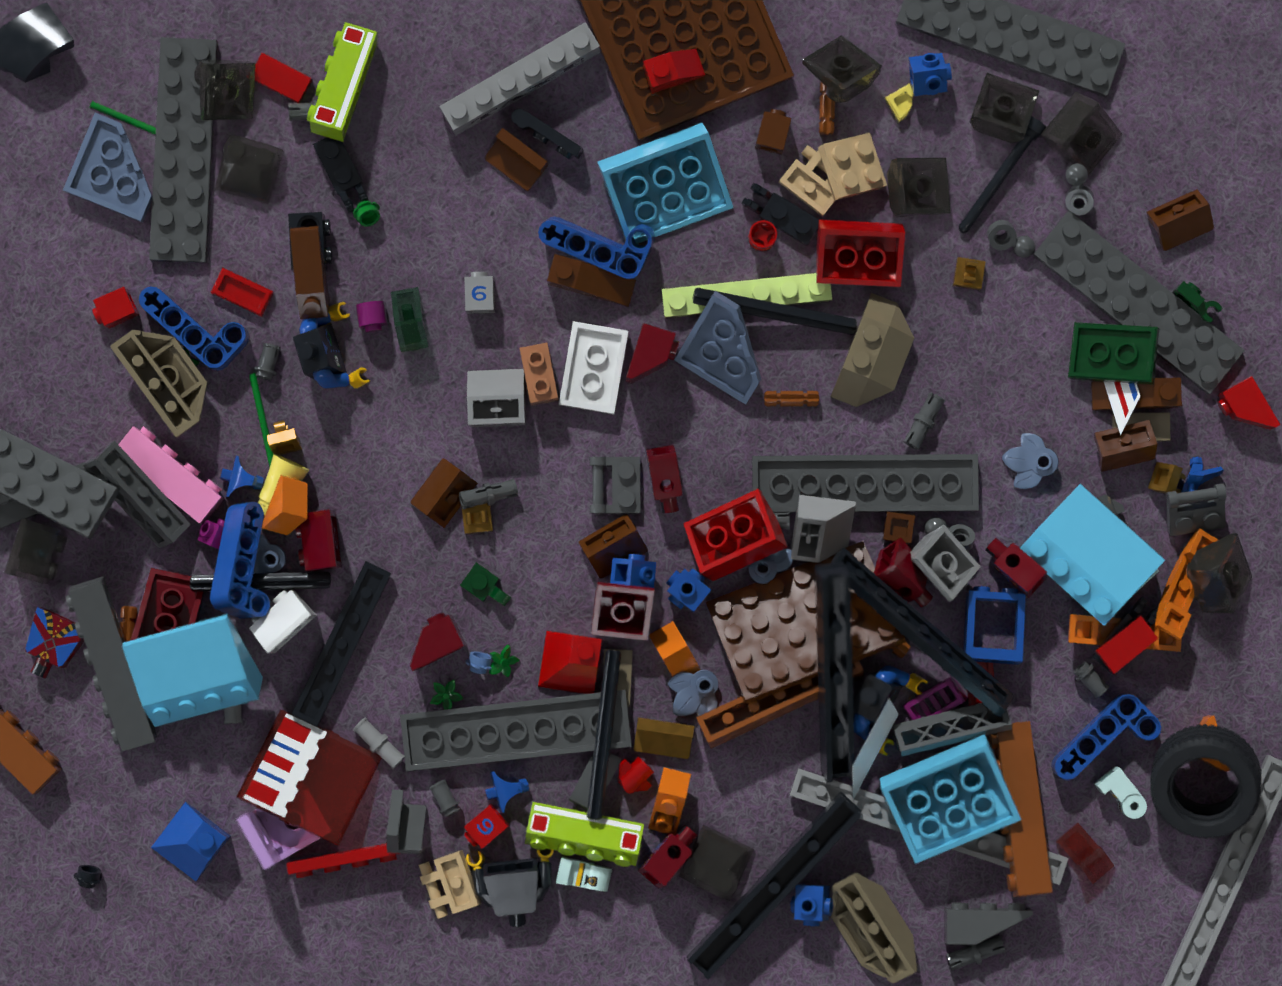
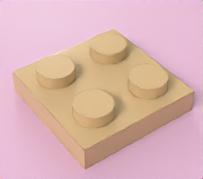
(852, 166)

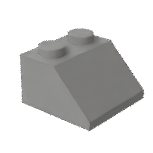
(944, 561)

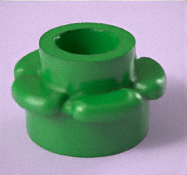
(367, 213)

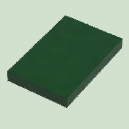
(1113, 353)

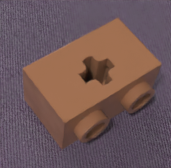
(539, 374)

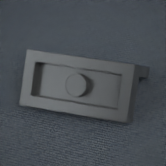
(405, 825)

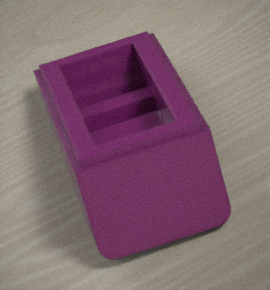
(954, 686)

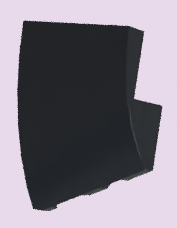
(30, 42)

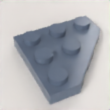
(109, 171)
(722, 349)

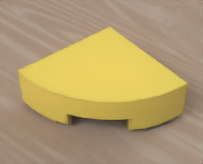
(900, 102)

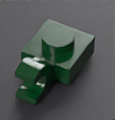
(1192, 297)
(482, 583)

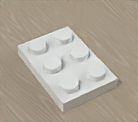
(593, 367)

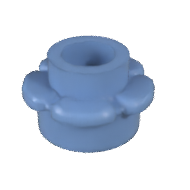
(479, 662)

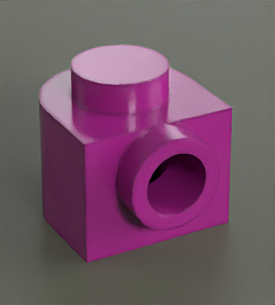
(371, 316)
(211, 533)

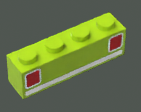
(343, 81)
(574, 833)

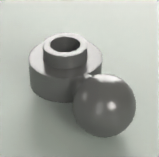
(1076, 176)
(1022, 246)
(962, 533)

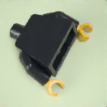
(512, 885)

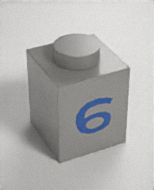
(479, 293)

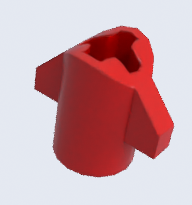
(634, 776)

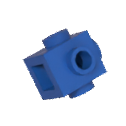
(929, 74)
(633, 571)
(698, 593)
(821, 902)

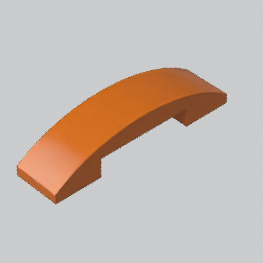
(1179, 593)
(1089, 630)

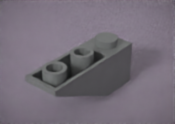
(975, 925)

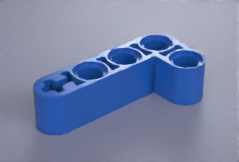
(594, 241)
(189, 325)
(236, 562)
(1101, 741)

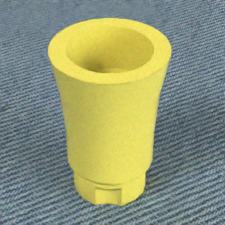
(279, 466)

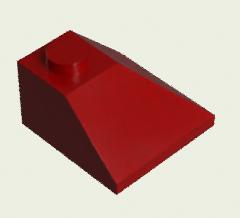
(570, 662)

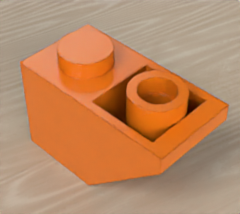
(669, 801)

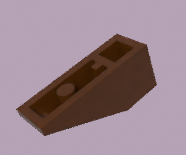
(309, 273)
(590, 280)
(1162, 394)

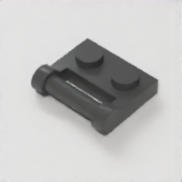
(624, 485)
(1192, 516)

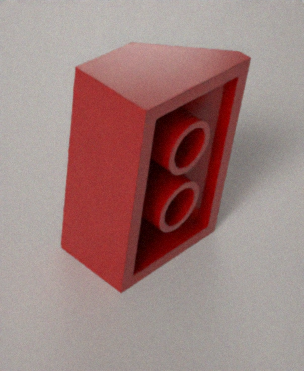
(860, 253)
(734, 535)

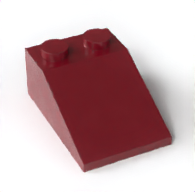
(166, 604)

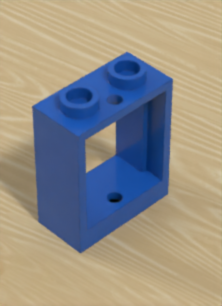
(993, 655)

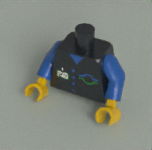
(321, 354)
(874, 695)

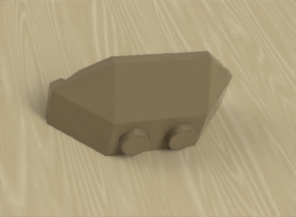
(874, 354)
(164, 376)
(873, 928)

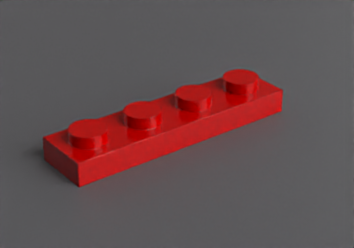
(332, 862)

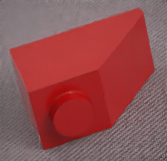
(672, 69)
(1247, 404)

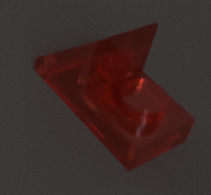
(1085, 853)

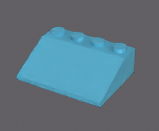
(666, 183)
(1092, 554)
(192, 670)
(949, 799)

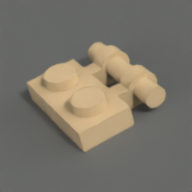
(807, 185)
(456, 881)

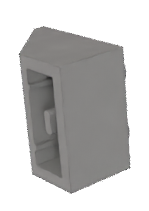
(496, 398)
(821, 527)

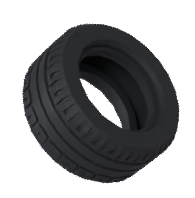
(1197, 818)

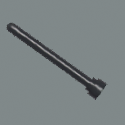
(1033, 132)

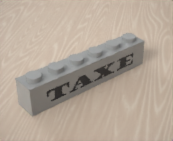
(520, 79)

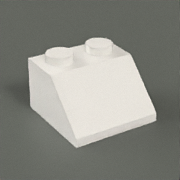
(282, 621)

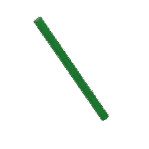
(123, 117)
(261, 415)

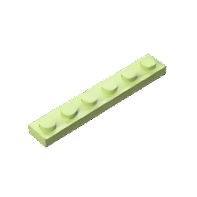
(780, 290)

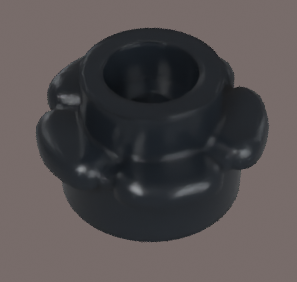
(88, 876)

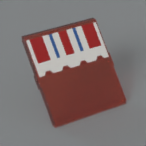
(309, 777)

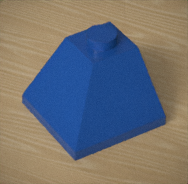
(190, 841)

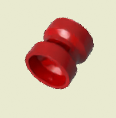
(762, 230)

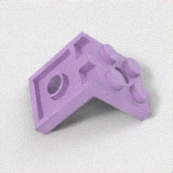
(272, 838)

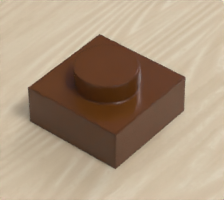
(898, 526)

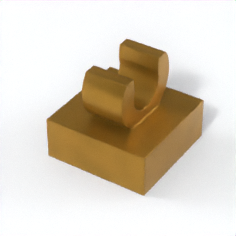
(969, 273)
(283, 440)
(1166, 478)
(477, 519)

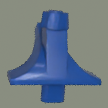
(1197, 476)
(239, 477)
(505, 790)

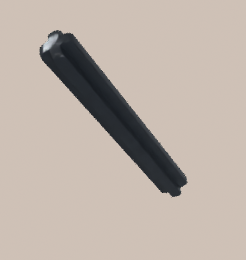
(271, 581)

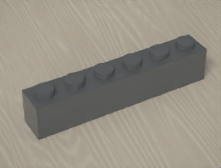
(104, 651)

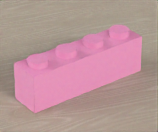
(174, 479)

